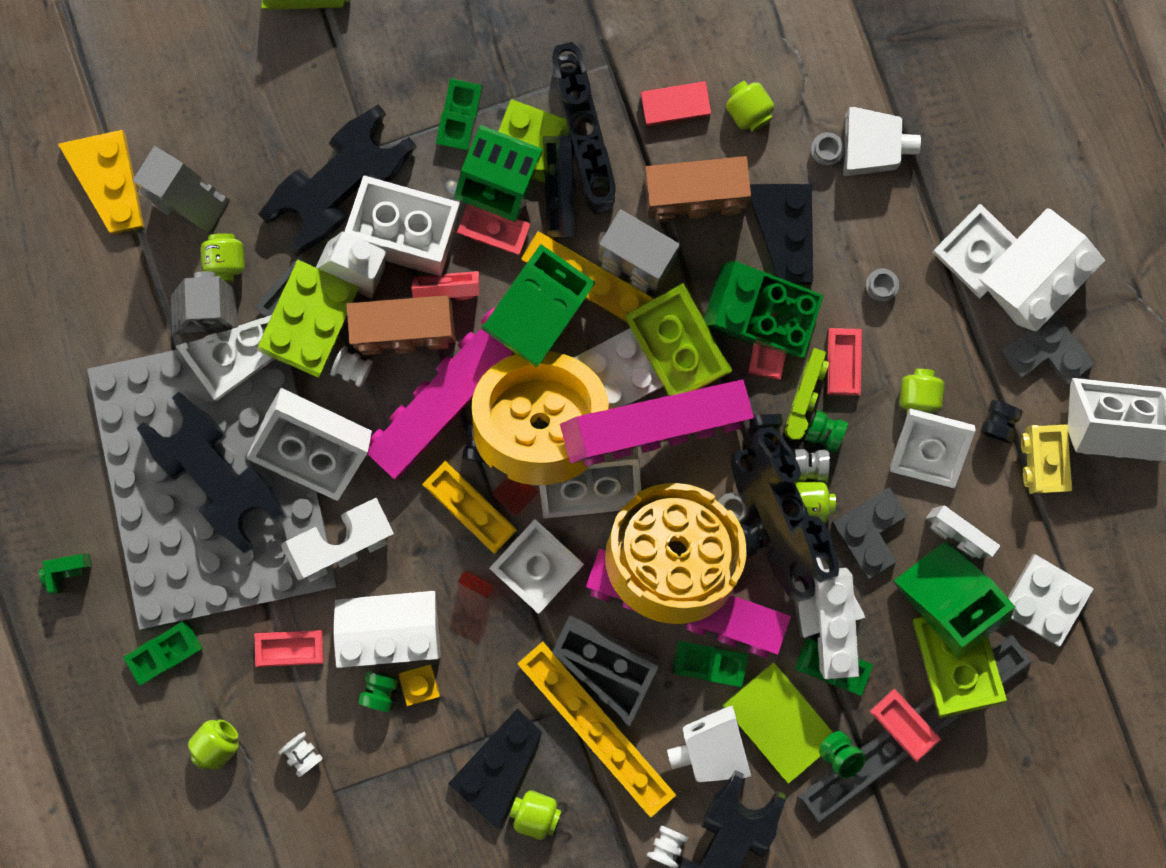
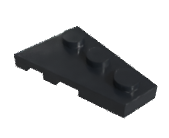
(787, 228)
(497, 767)

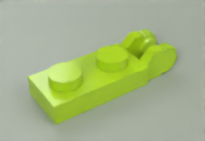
(805, 397)

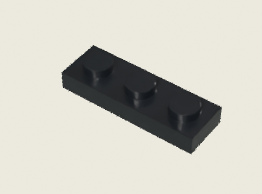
(559, 186)

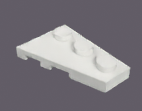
(227, 357)

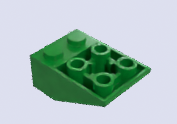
(748, 296)
(538, 305)
(955, 598)

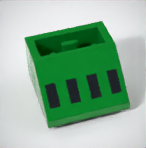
(498, 173)

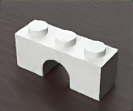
(365, 528)
(837, 626)

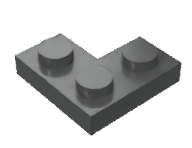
(1051, 343)
(862, 529)

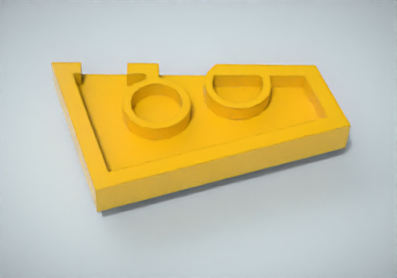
(107, 176)

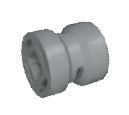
(813, 465)

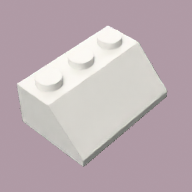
(405, 223)
(1041, 270)
(1117, 419)
(309, 444)
(596, 490)
(386, 629)

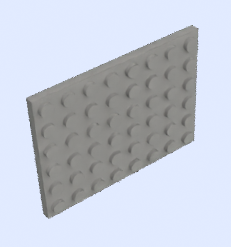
(170, 550)

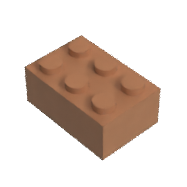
(697, 188)
(401, 325)

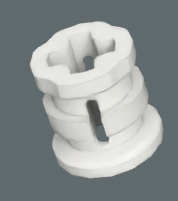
(351, 367)
(300, 754)
(668, 847)

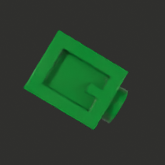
(69, 566)

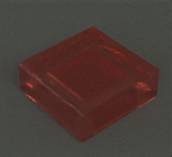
(514, 495)
(476, 584)

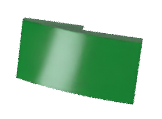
(459, 114)
(163, 653)
(709, 663)
(809, 664)

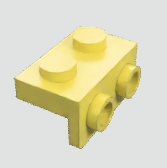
(1047, 459)

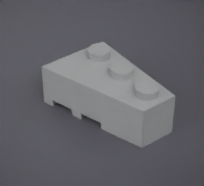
(179, 189)
(203, 305)

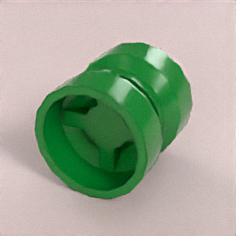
(819, 427)
(378, 691)
(844, 757)

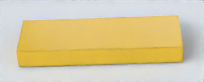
(469, 507)

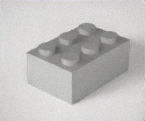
(637, 252)

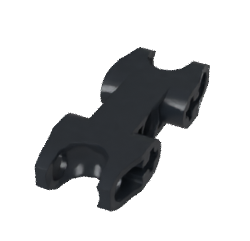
(581, 111)
(321, 195)
(194, 451)
(793, 533)
(737, 827)

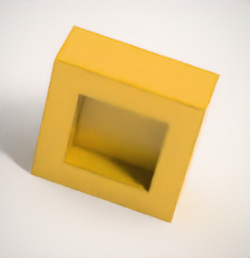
(419, 685)

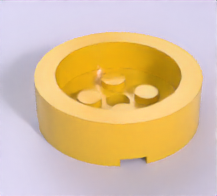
(514, 397)
(656, 578)

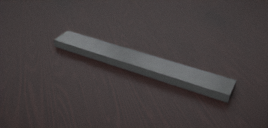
(885, 753)

